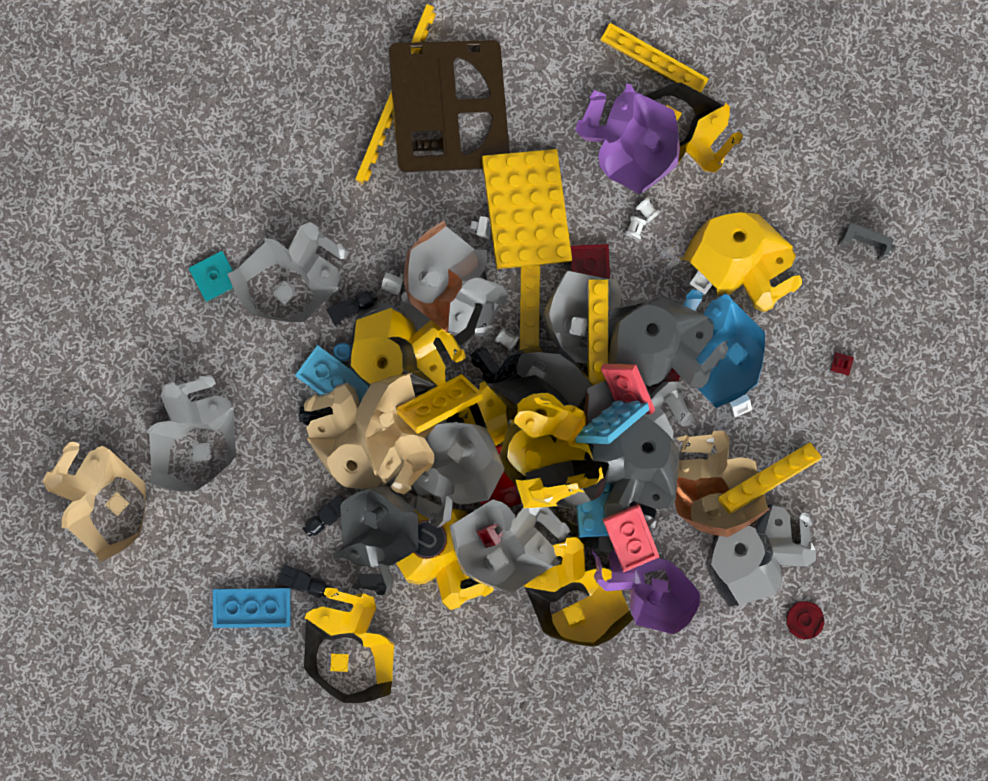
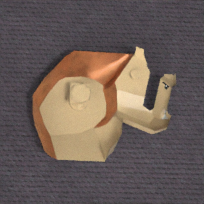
(703, 481)

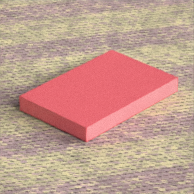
(626, 384)
(631, 538)

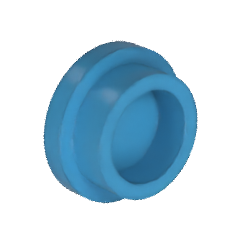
(342, 352)

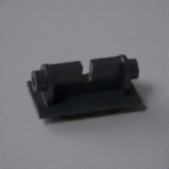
(481, 359)
(307, 416)

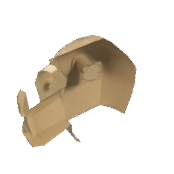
(388, 437)
(338, 440)
(95, 473)

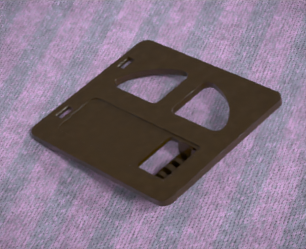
(427, 101)

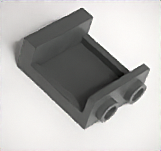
(867, 236)

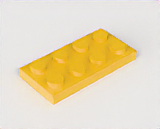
(439, 403)

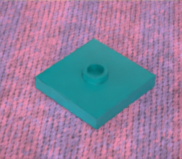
(212, 276)

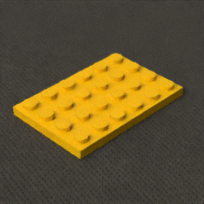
(526, 209)

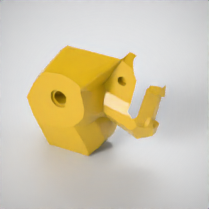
(744, 252)
(444, 569)

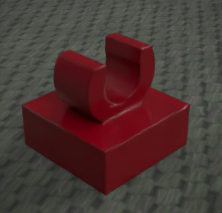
(841, 364)
(489, 536)

